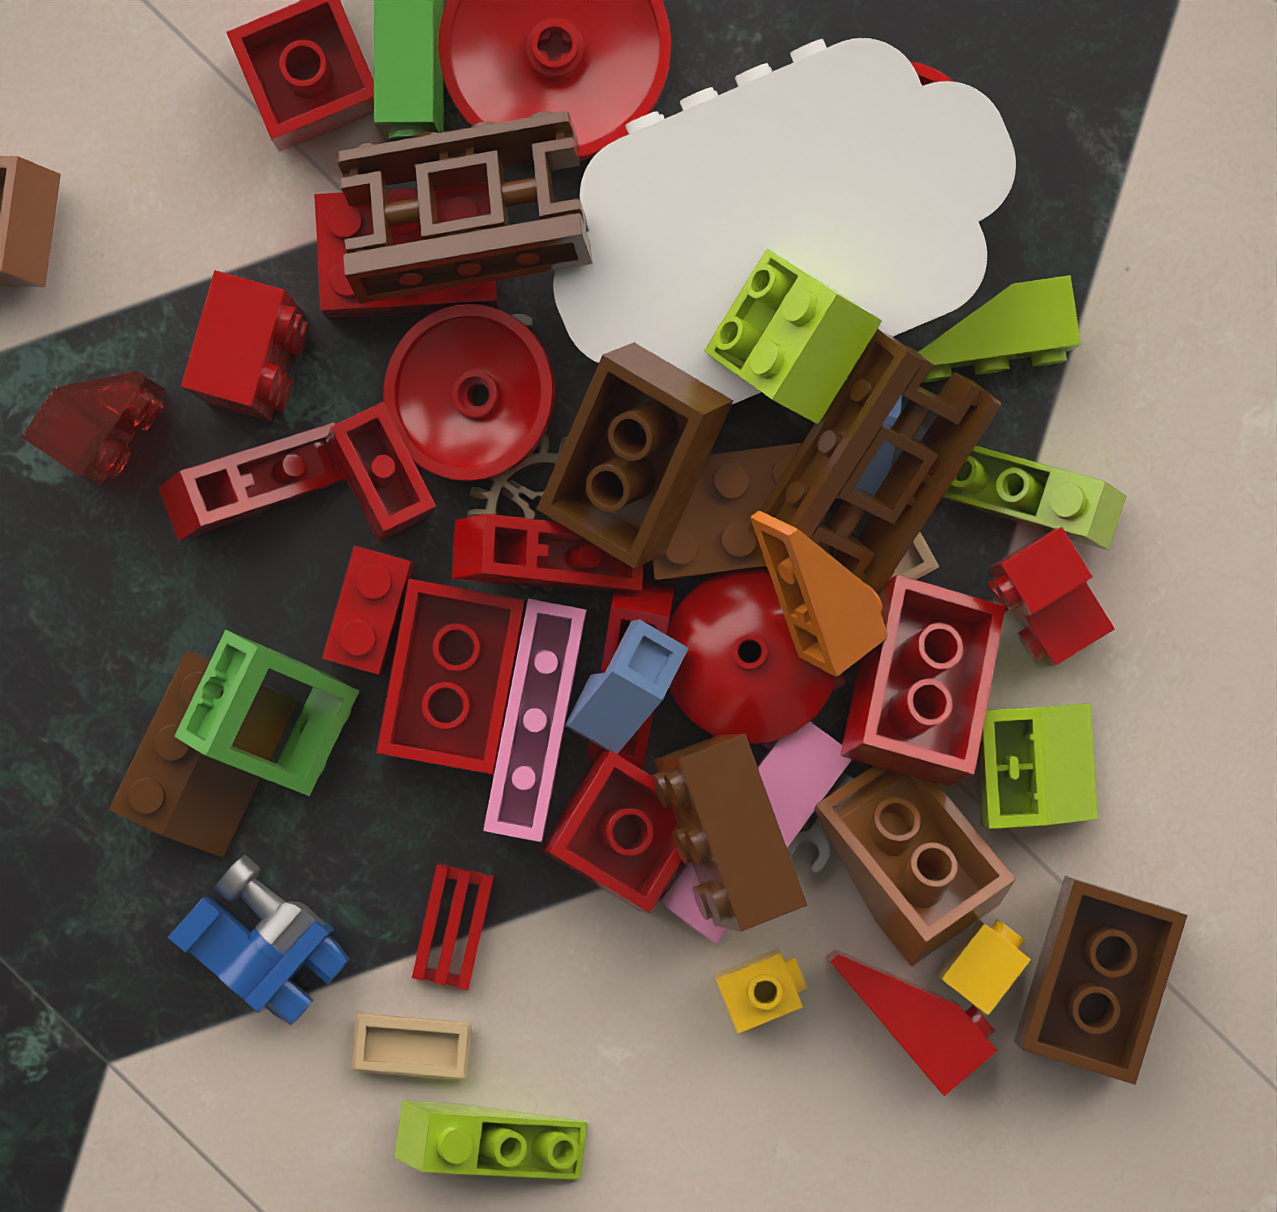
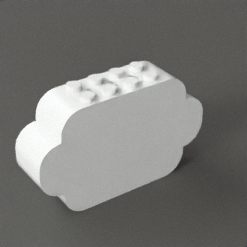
(818, 161)

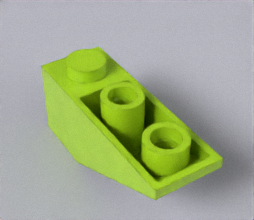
(1019, 322)
(1039, 496)
(488, 1141)

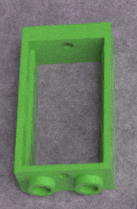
(407, 68)

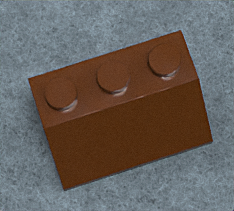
(184, 791)

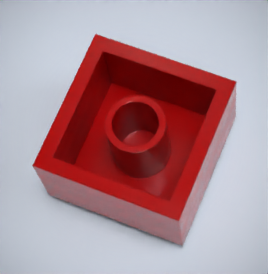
(304, 70)
(617, 833)

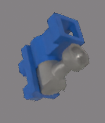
(264, 959)

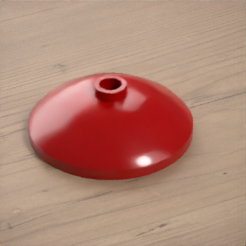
(434, 383)
(734, 696)

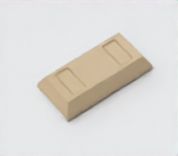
(411, 1046)

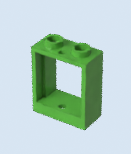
(239, 670)

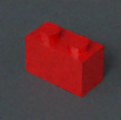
(380, 472)
(368, 610)

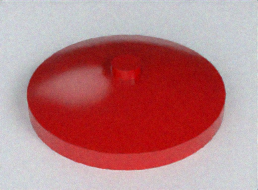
(556, 56)

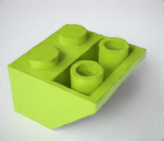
(792, 336)
(1037, 766)

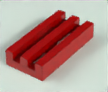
(441, 974)

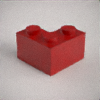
(1050, 597)

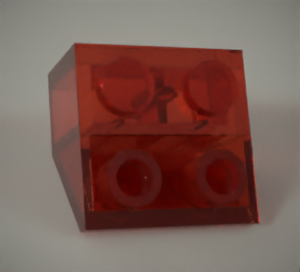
(94, 421)

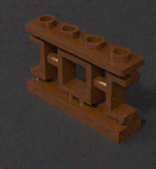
(472, 247)
(848, 440)

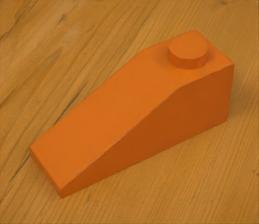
(825, 605)

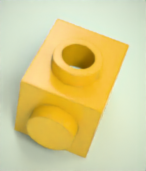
(985, 964)
(761, 989)

